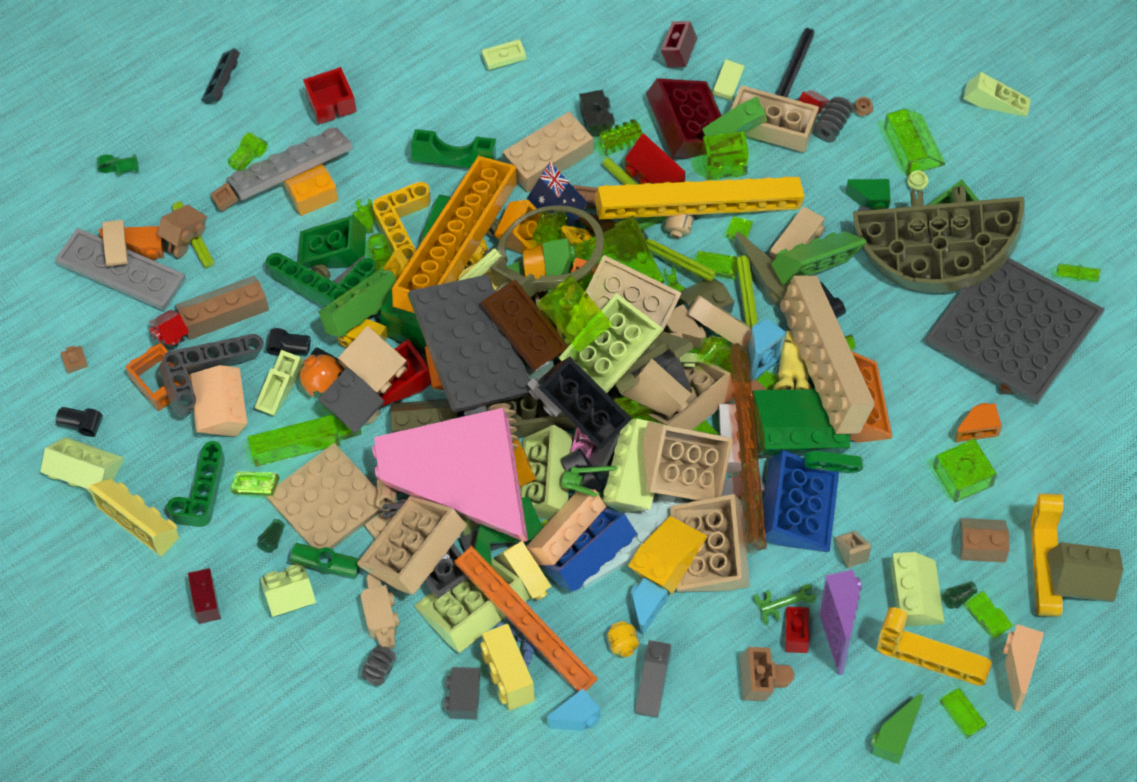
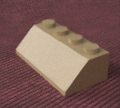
(788, 120)

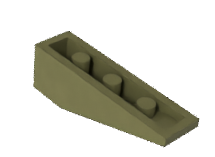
(762, 270)

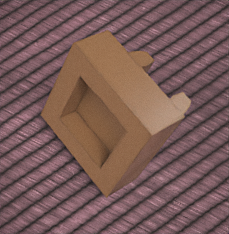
(74, 359)

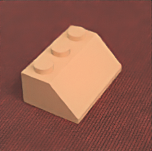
(219, 401)

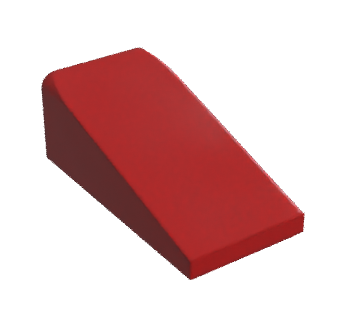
(797, 629)

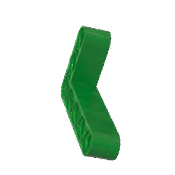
(313, 284)

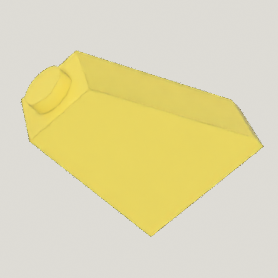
(522, 564)

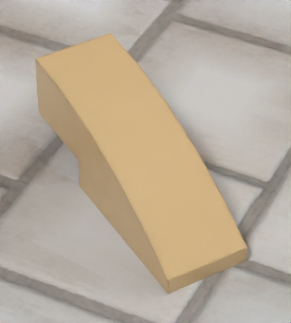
(720, 321)

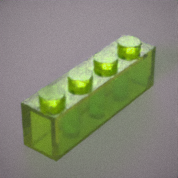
(293, 440)

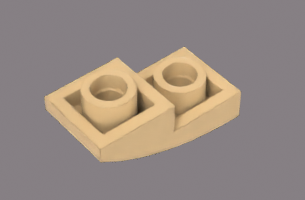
(114, 243)

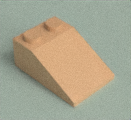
(1021, 652)

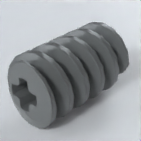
(833, 119)

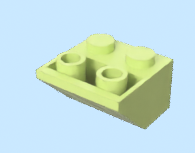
(287, 589)

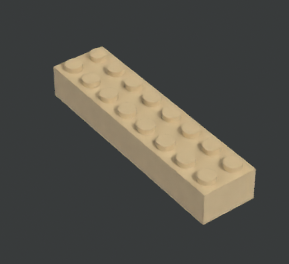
(827, 355)

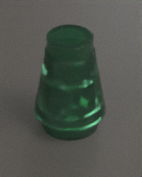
(271, 536)
(959, 594)

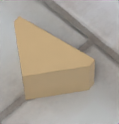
(853, 548)

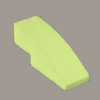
(279, 383)

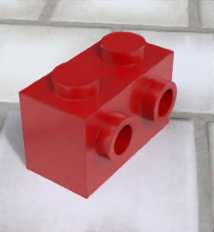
(168, 328)

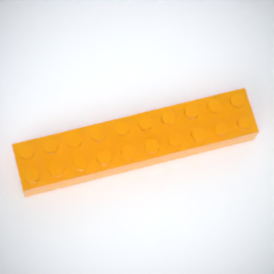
(457, 229)

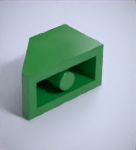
(870, 192)

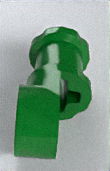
(109, 163)

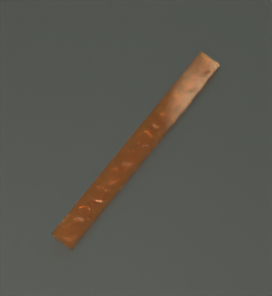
(748, 447)

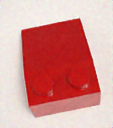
(414, 378)

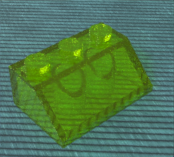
(912, 141)

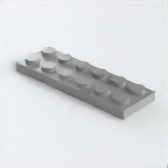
(289, 163)
(139, 278)

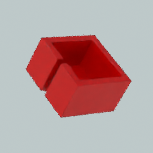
(329, 95)

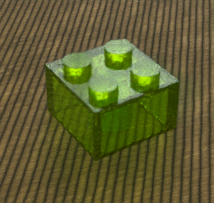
(725, 155)
(964, 470)

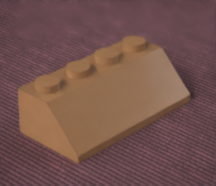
(223, 307)

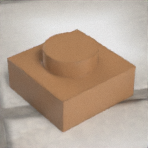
(224, 196)

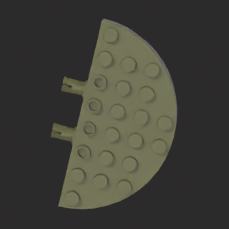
(941, 244)

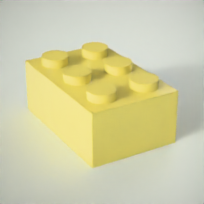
(507, 667)

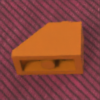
(980, 423)

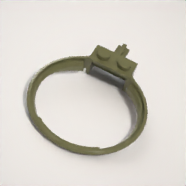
(504, 275)

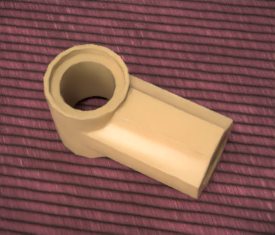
(385, 494)

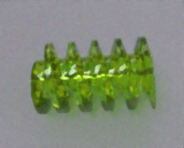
(619, 135)

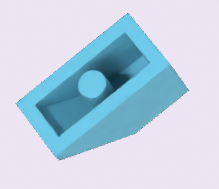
(647, 602)
(575, 713)

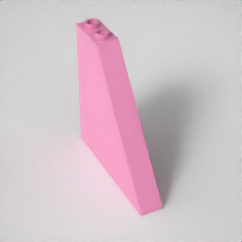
(458, 465)

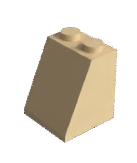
(373, 361)

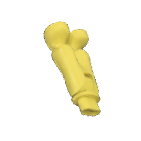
(791, 367)

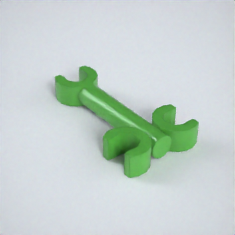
(769, 607)

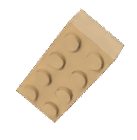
(559, 142)

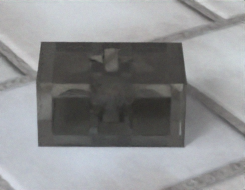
(595, 112)

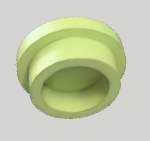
(917, 180)

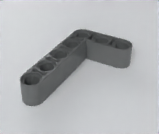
(202, 361)

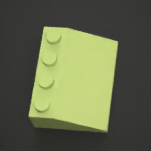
(617, 347)
(465, 611)

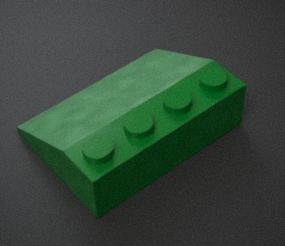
(794, 423)

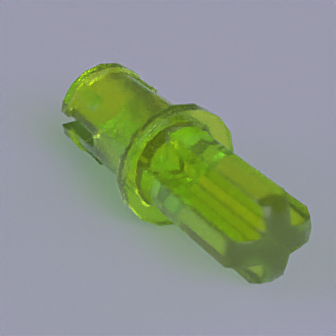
(1078, 272)

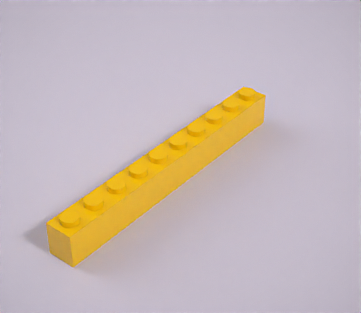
(699, 197)

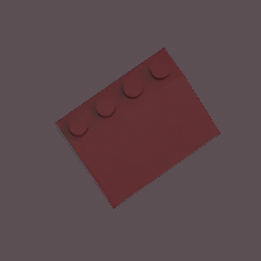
(682, 113)

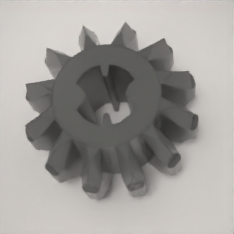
(379, 665)

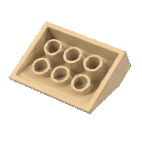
(713, 387)
(685, 461)
(412, 544)
(723, 556)

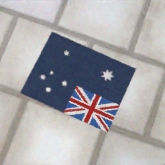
(555, 189)

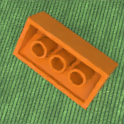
(877, 425)

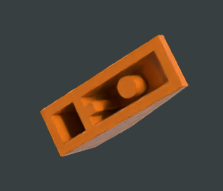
(144, 241)

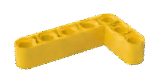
(395, 210)
(1044, 538)
(929, 653)

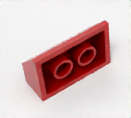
(651, 164)

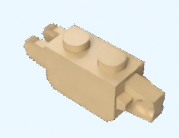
(378, 612)

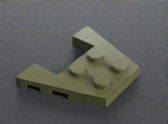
(665, 341)

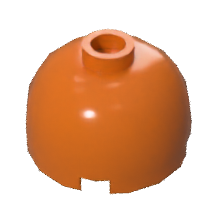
(319, 373)

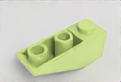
(994, 95)

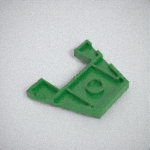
(490, 536)

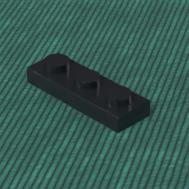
(221, 76)

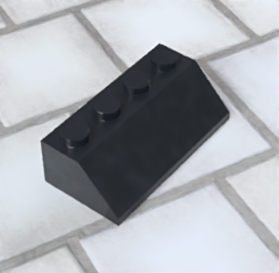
(584, 402)

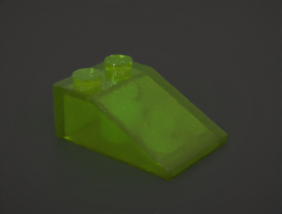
(575, 313)

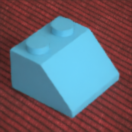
(764, 347)

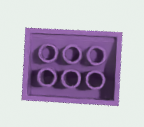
(838, 613)

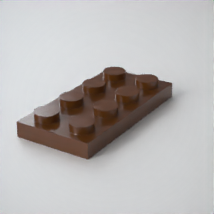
(524, 325)

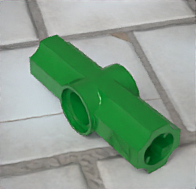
(311, 557)

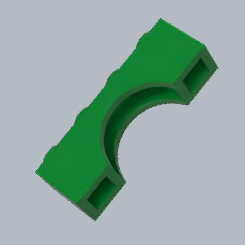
(429, 148)

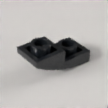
(579, 460)

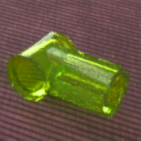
(250, 147)

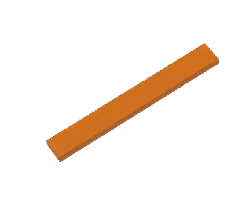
(525, 620)

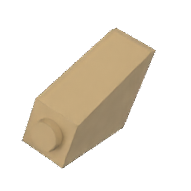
(658, 390)

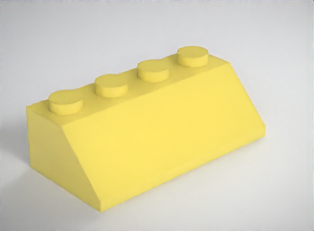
(134, 515)

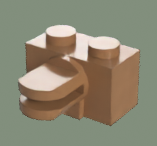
(180, 228)
(762, 674)

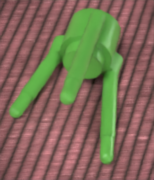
(573, 480)

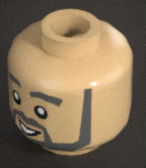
(679, 225)

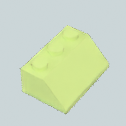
(79, 463)
(917, 588)

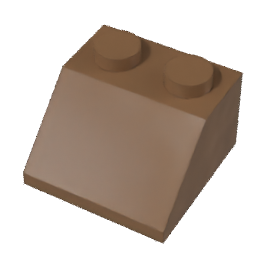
(984, 540)

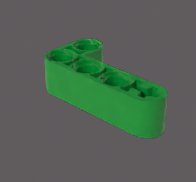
(202, 483)

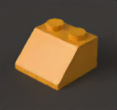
(522, 235)

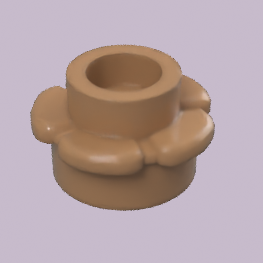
(863, 102)

